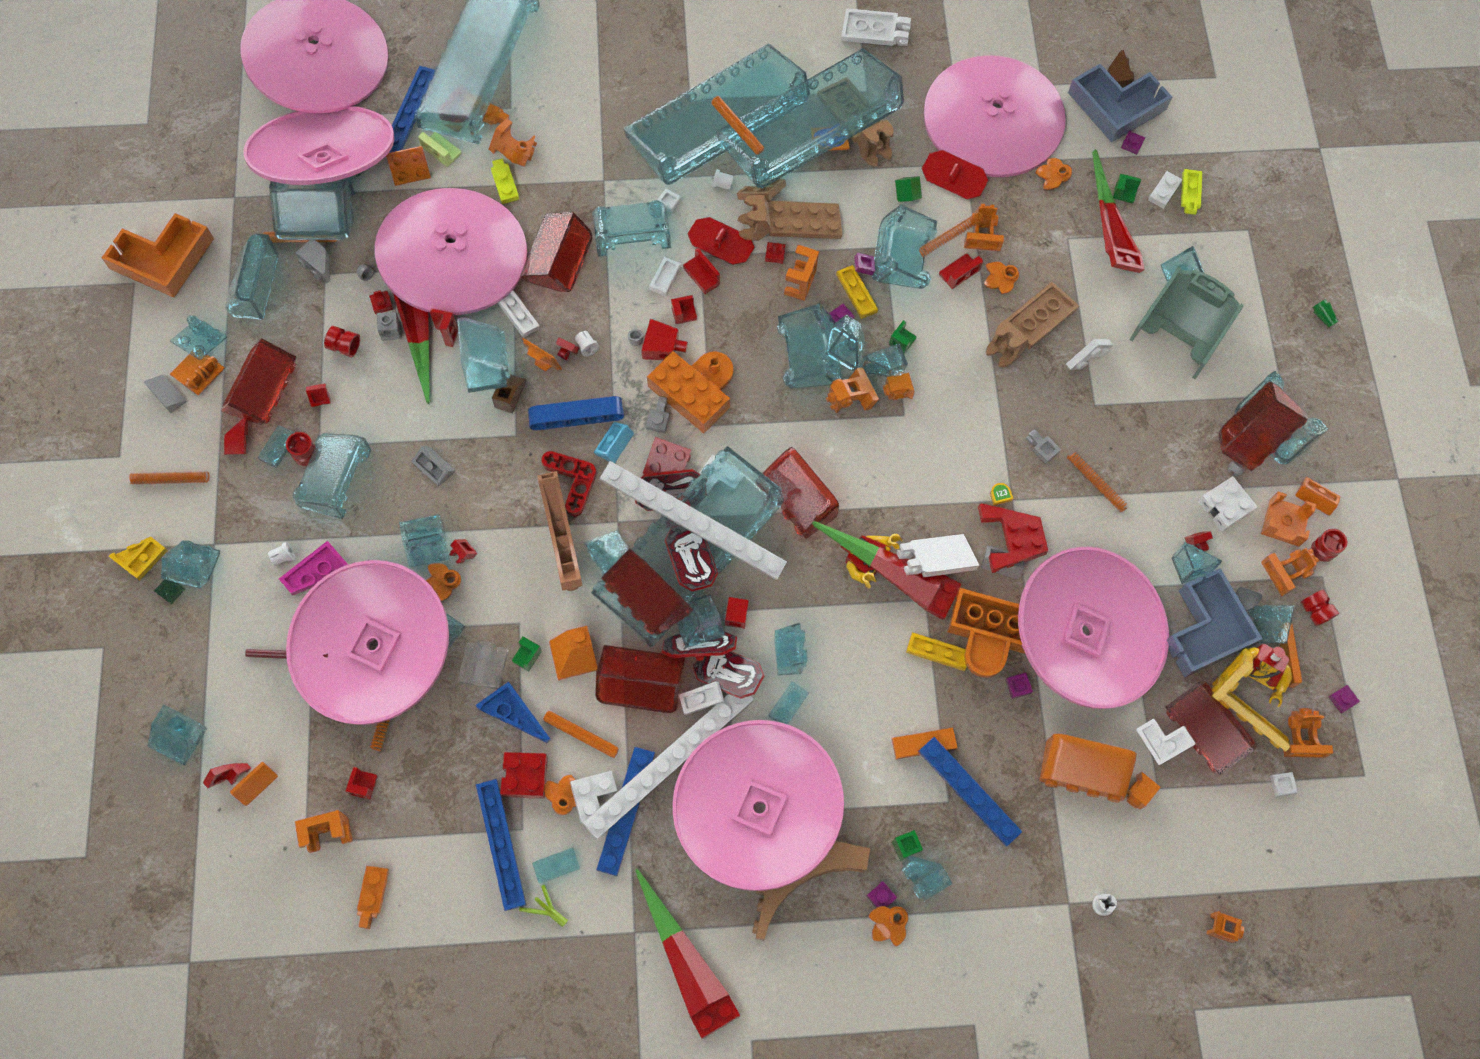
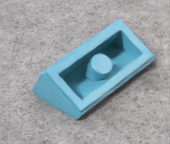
(614, 442)

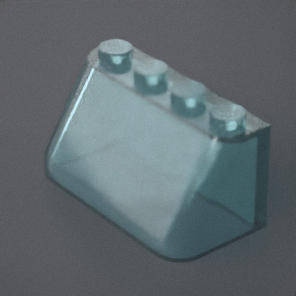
(252, 278)
(482, 355)

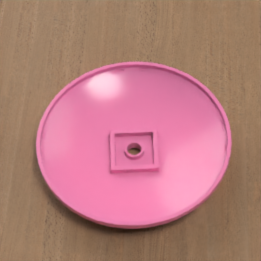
(308, 76)
(1003, 139)
(318, 146)
(450, 276)
(342, 619)
(1123, 619)
(748, 767)

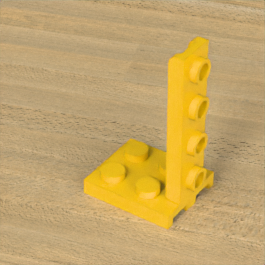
(1223, 692)

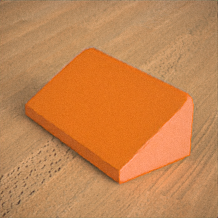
(1325, 499)
(254, 783)

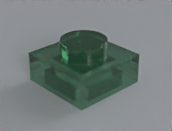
(169, 590)

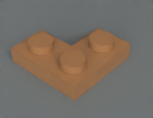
(769, 191)

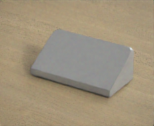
(165, 392)
(432, 465)
(1013, 572)

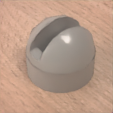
(364, 272)
(635, 337)
(1237, 468)

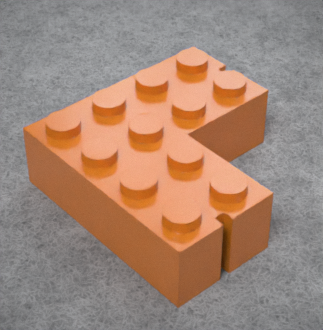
(160, 263)

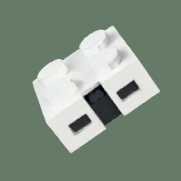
(1227, 503)

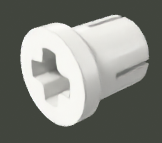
(722, 180)
(586, 343)
(281, 554)
(1098, 906)

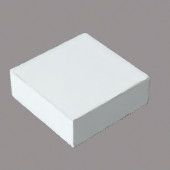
(670, 200)
(1283, 784)

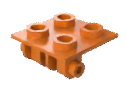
(408, 165)
(197, 373)

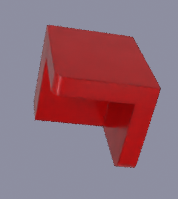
(683, 309)
(736, 612)
(361, 783)

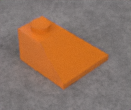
(573, 653)

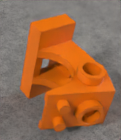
(510, 147)
(985, 241)
(841, 395)
(1303, 562)
(1306, 748)

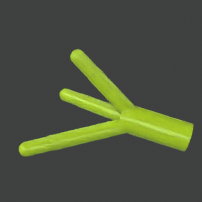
(549, 910)

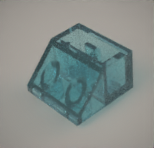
(424, 540)
(189, 564)
(702, 623)
(789, 650)
(175, 734)
(927, 877)

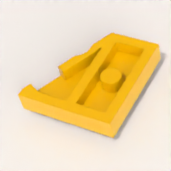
(140, 557)

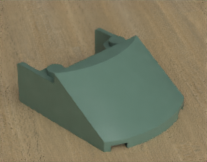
(1193, 310)

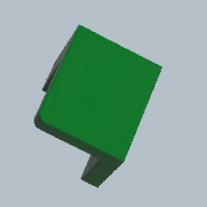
(908, 188)
(1126, 188)
(902, 337)
(527, 654)
(907, 845)

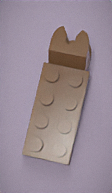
(875, 141)
(790, 219)
(1031, 323)

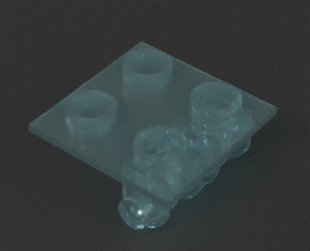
(198, 337)
(606, 550)
(1273, 622)

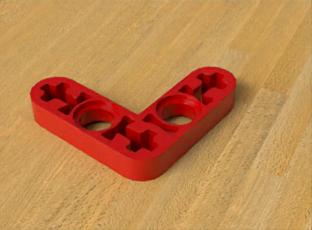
(579, 478)

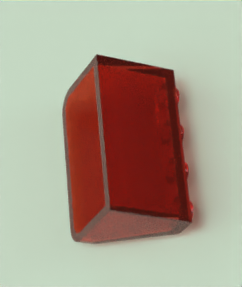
(558, 252)
(259, 383)
(1261, 426)
(803, 493)
(645, 593)
(639, 679)
(1212, 727)

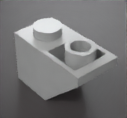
(316, 259)

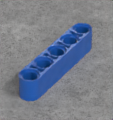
(575, 413)

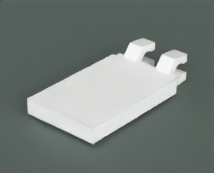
(875, 27)
(938, 556)

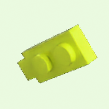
(504, 181)
(1191, 191)

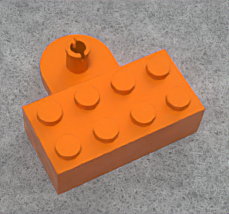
(695, 388)
(990, 630)

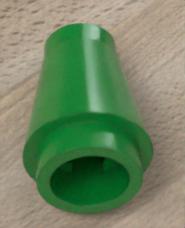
(1325, 313)

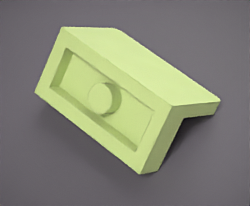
(439, 148)

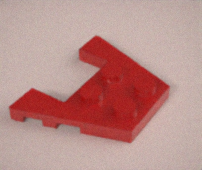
(1022, 535)

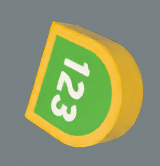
(1000, 494)

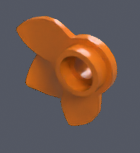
(1052, 173)
(998, 276)
(439, 580)
(560, 792)
(886, 926)

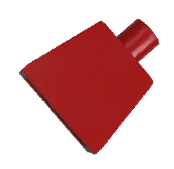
(661, 341)

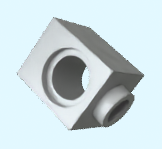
(388, 326)

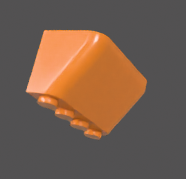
(1087, 767)

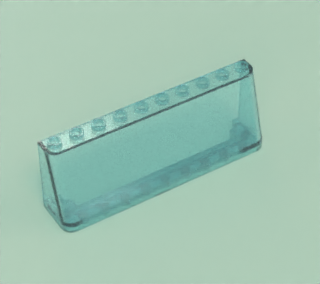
(472, 67)
(815, 117)
(684, 130)
(726, 492)

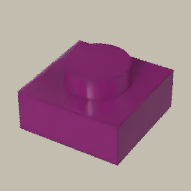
(1133, 142)
(864, 264)
(840, 312)
(1019, 685)
(1344, 699)
(881, 895)

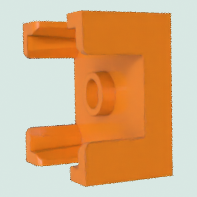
(802, 273)
(1286, 520)
(309, 828)

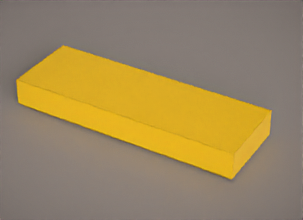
(857, 292)
(936, 651)

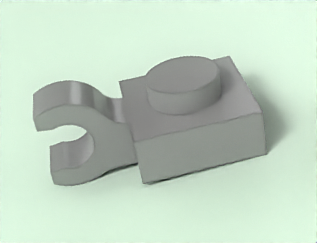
(658, 418)
(1044, 448)

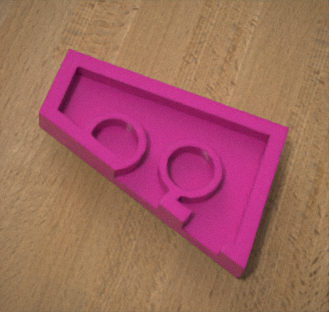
(312, 569)

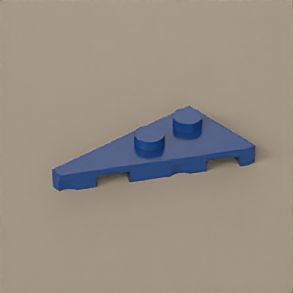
(509, 708)

